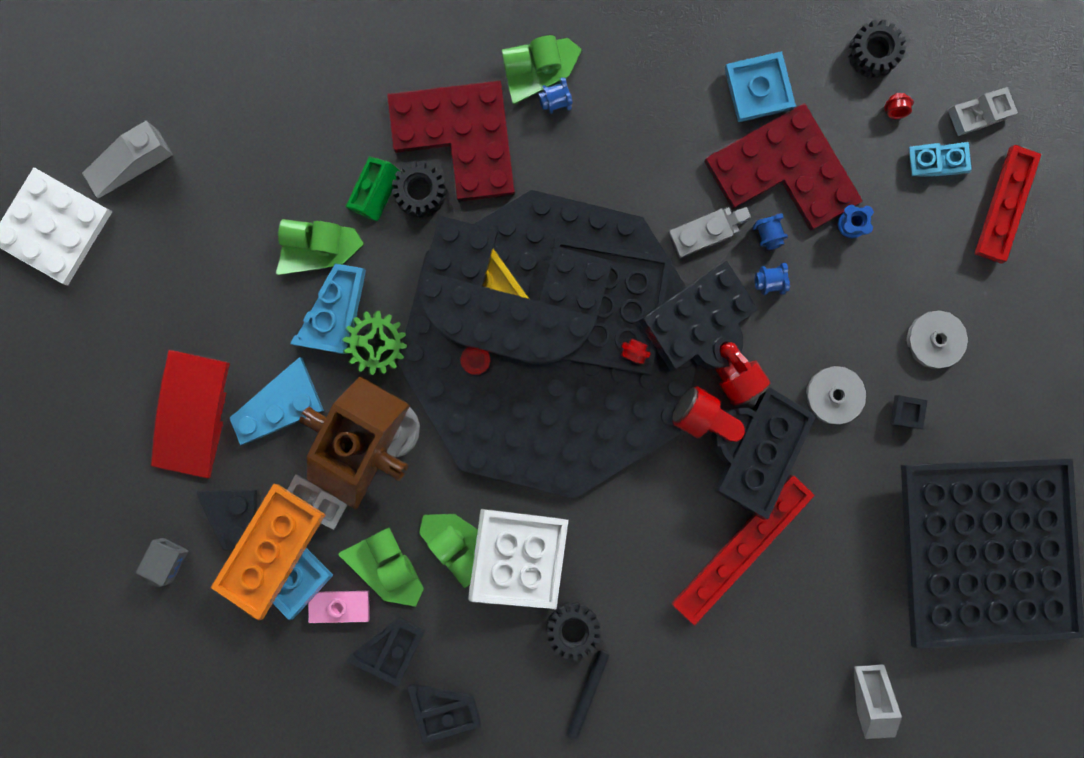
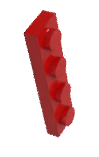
(1008, 204)

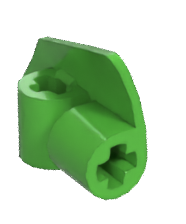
(538, 65)
(314, 245)
(452, 543)
(385, 568)

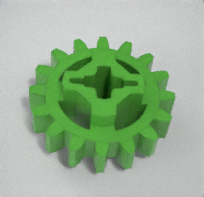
(373, 357)

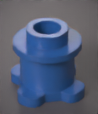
(555, 97)
(860, 216)
(771, 231)
(772, 279)

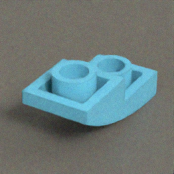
(940, 160)

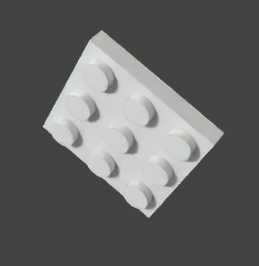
(51, 226)
(518, 559)

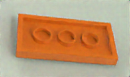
(268, 551)

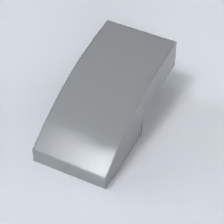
(982, 111)
(319, 499)

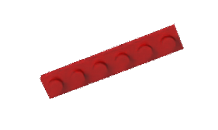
(741, 552)

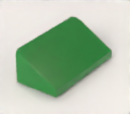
(372, 188)

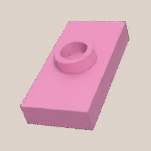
(339, 607)

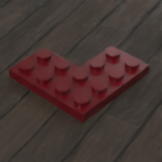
(467, 120)
(791, 153)

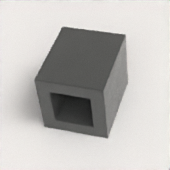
(161, 562)

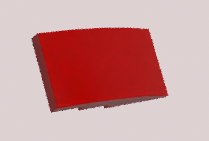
(189, 414)

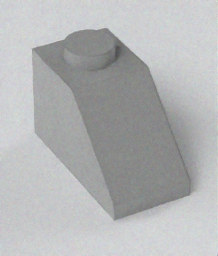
(876, 702)

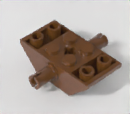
(370, 420)

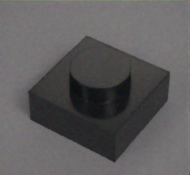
(908, 412)

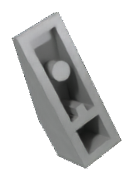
(127, 158)

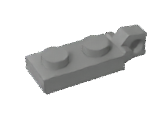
(707, 230)

